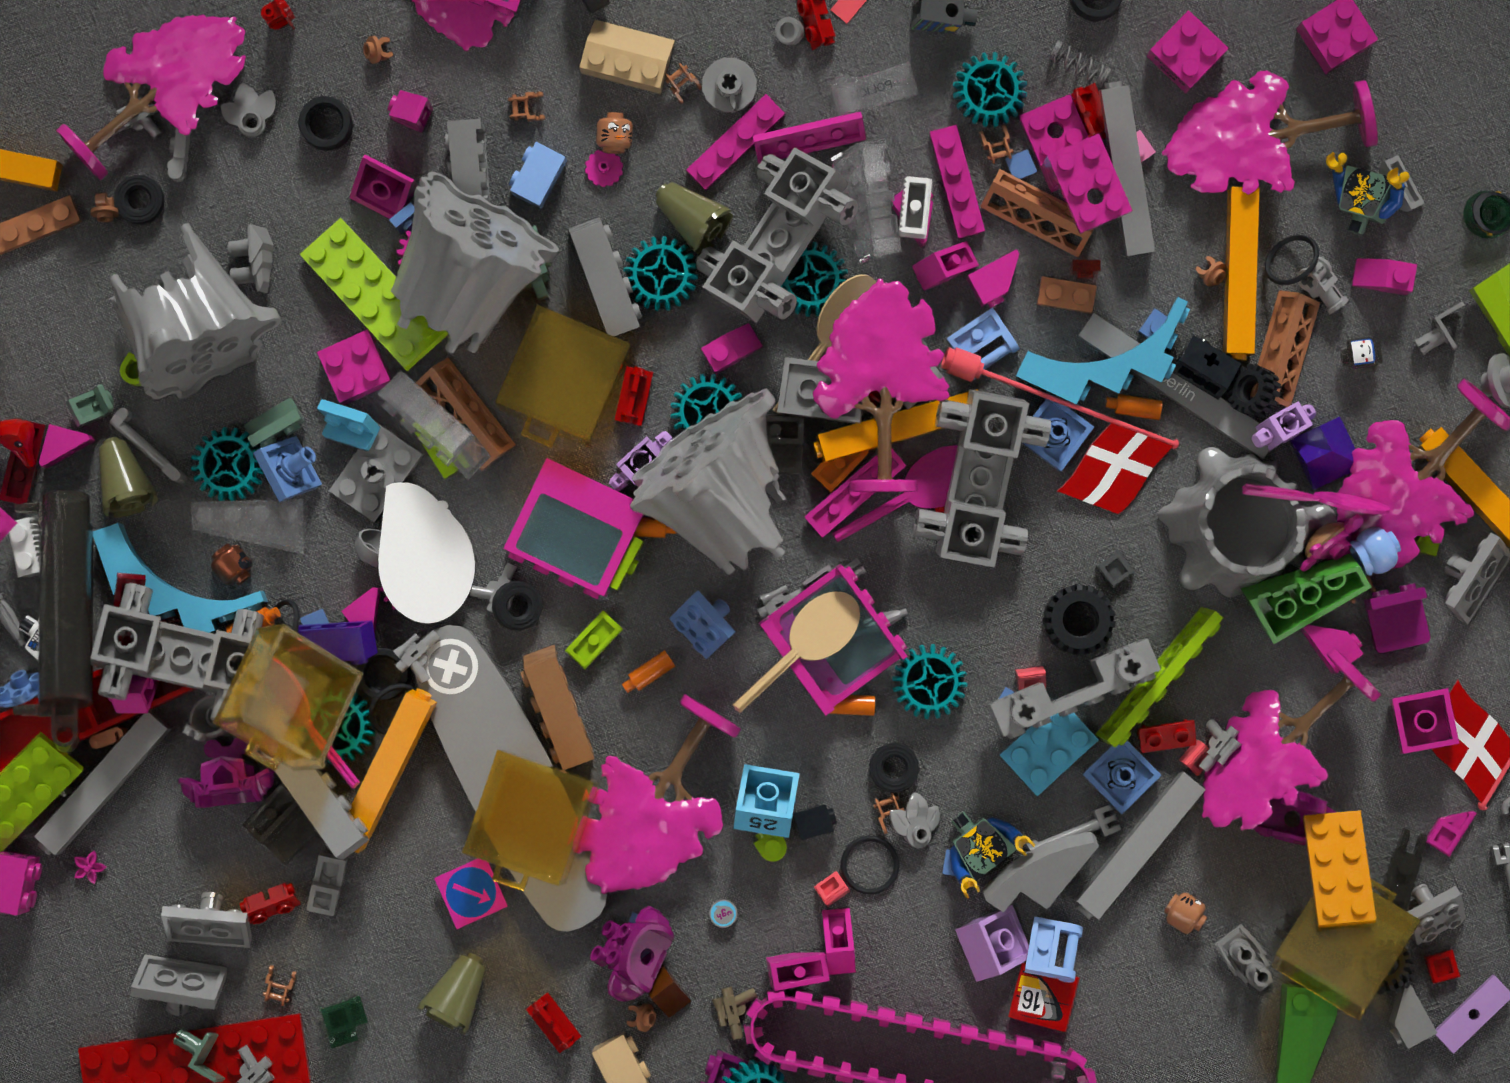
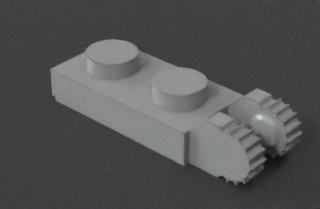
(178, 165)

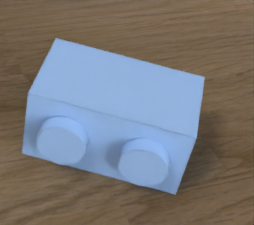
(537, 175)

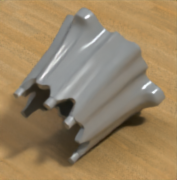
(465, 262)
(191, 325)
(714, 484)
(1237, 536)

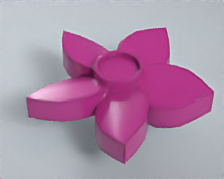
(88, 867)

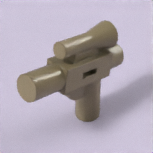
(732, 1007)

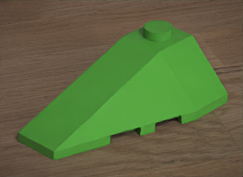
(1302, 1033)

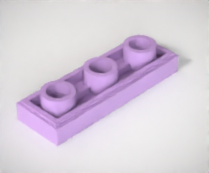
(1486, 1001)

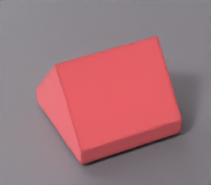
(1030, 676)
(1194, 756)
(832, 889)

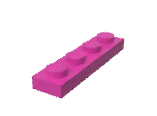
(811, 136)
(735, 142)
(957, 182)
(843, 502)

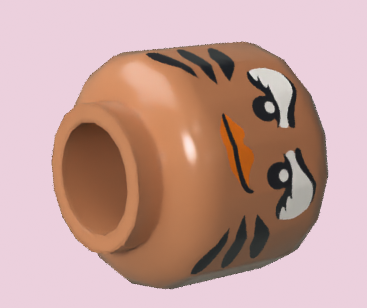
(614, 133)
(1185, 913)

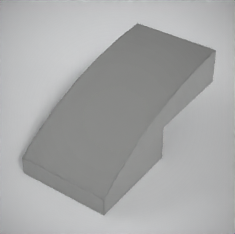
(326, 884)

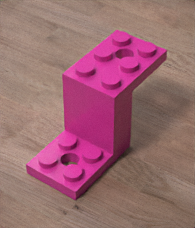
(1075, 164)

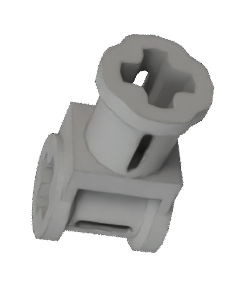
(1322, 285)

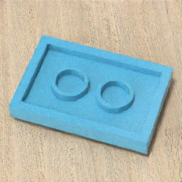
(1048, 750)

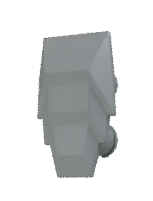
(260, 251)
(1245, 957)

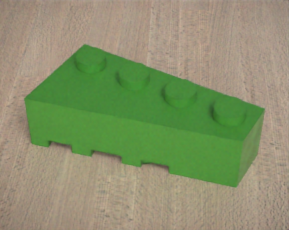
(1301, 597)

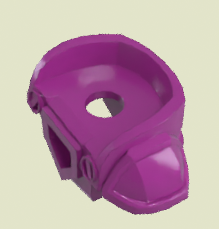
(227, 777)
(1275, 825)
(630, 949)

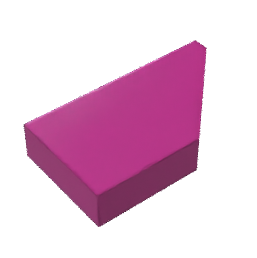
(1449, 831)

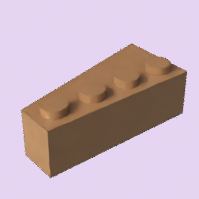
(557, 708)

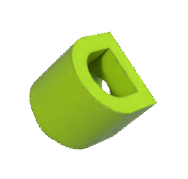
(129, 370)
(770, 847)

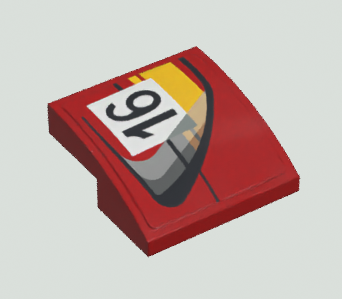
(1043, 1000)

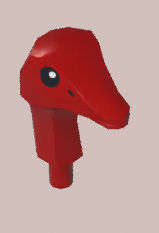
(18, 437)

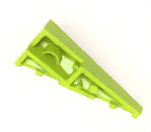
(1494, 301)

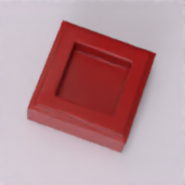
(1442, 966)

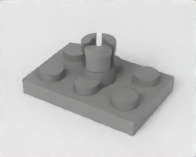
(796, 392)
(369, 472)
(1475, 577)
(207, 924)
(178, 983)

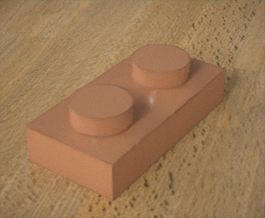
(1066, 295)

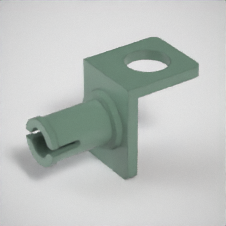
(200, 1051)

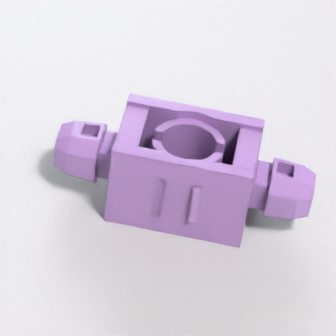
(1271, 433)
(619, 481)

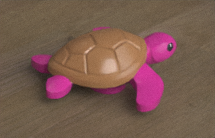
(1331, 541)

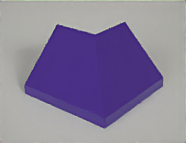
(1324, 452)

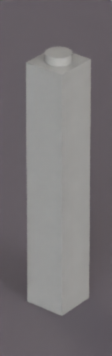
(1125, 157)
(102, 783)
(1138, 846)

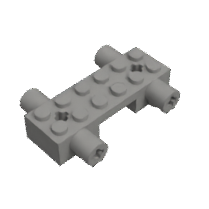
(802, 198)
(981, 477)
(167, 650)
(1113, 671)

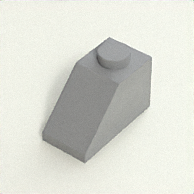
(1409, 1020)

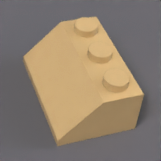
(626, 56)
(619, 1062)

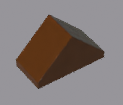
(668, 993)

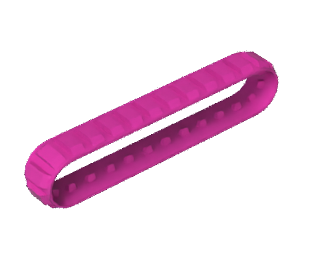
(886, 1015)

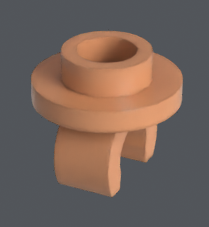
(373, 51)
(104, 208)
(1214, 274)
(645, 1017)

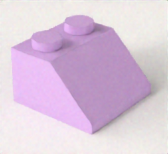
(993, 943)

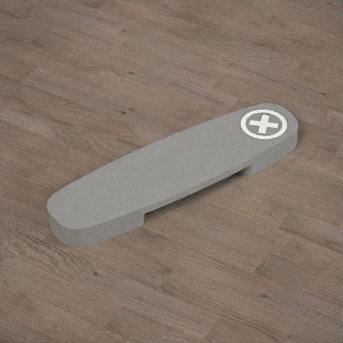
(473, 721)

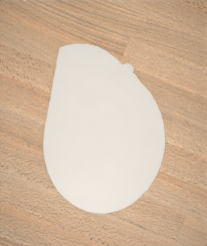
(423, 555)

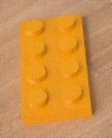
(1339, 869)

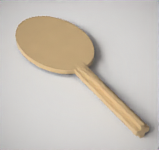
(833, 307)
(815, 634)

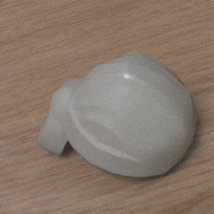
(367, 546)
(201, 725)

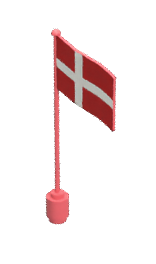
(1114, 462)
(1482, 749)

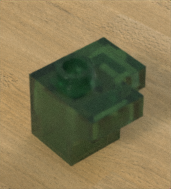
(342, 1019)

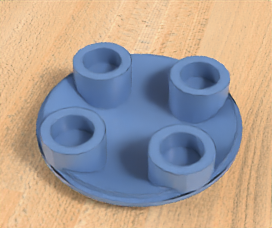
(19, 690)

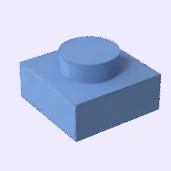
(404, 219)
(1152, 323)

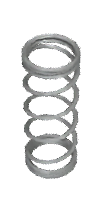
(1102, 78)

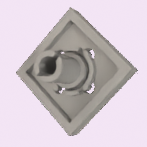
(1436, 912)

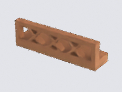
(1037, 203)
(1280, 341)
(467, 408)

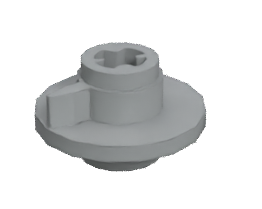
(729, 85)
(1497, 379)

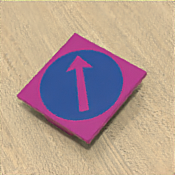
(470, 892)

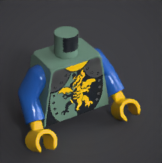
(1365, 193)
(982, 847)

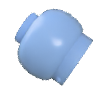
(1375, 550)

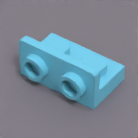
(348, 425)

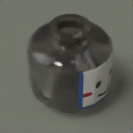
(1361, 355)

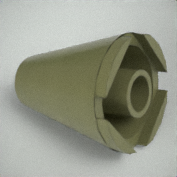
(693, 215)
(123, 481)
(456, 993)

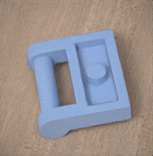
(981, 333)
(1044, 947)

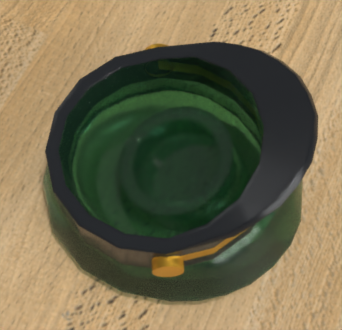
(1487, 214)

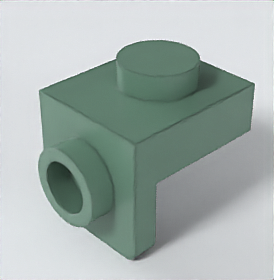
(91, 406)

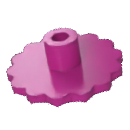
(603, 168)

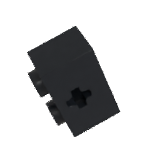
(1206, 367)

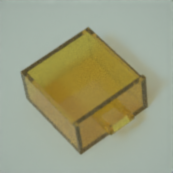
(562, 377)
(287, 699)
(530, 819)
(1347, 961)

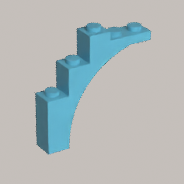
(1070, 379)
(195, 612)

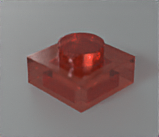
(1085, 268)

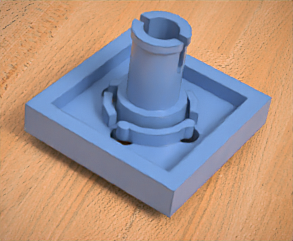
(1075, 430)
(292, 465)
(703, 623)
(1121, 796)

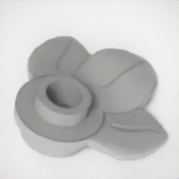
(249, 106)
(916, 817)

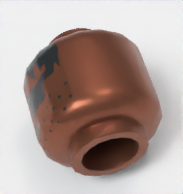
(231, 564)

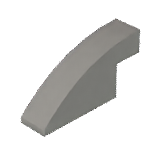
(1042, 872)

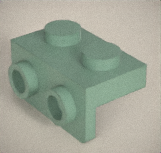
(279, 420)

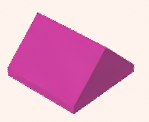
(382, 187)

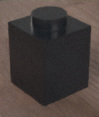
(815, 821)

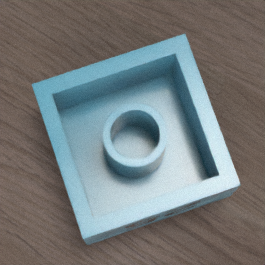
(766, 801)

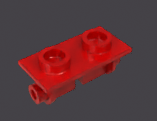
(277, 14)
(816, 30)
(1089, 109)
(633, 395)
(1167, 736)
(281, 902)
(553, 1022)

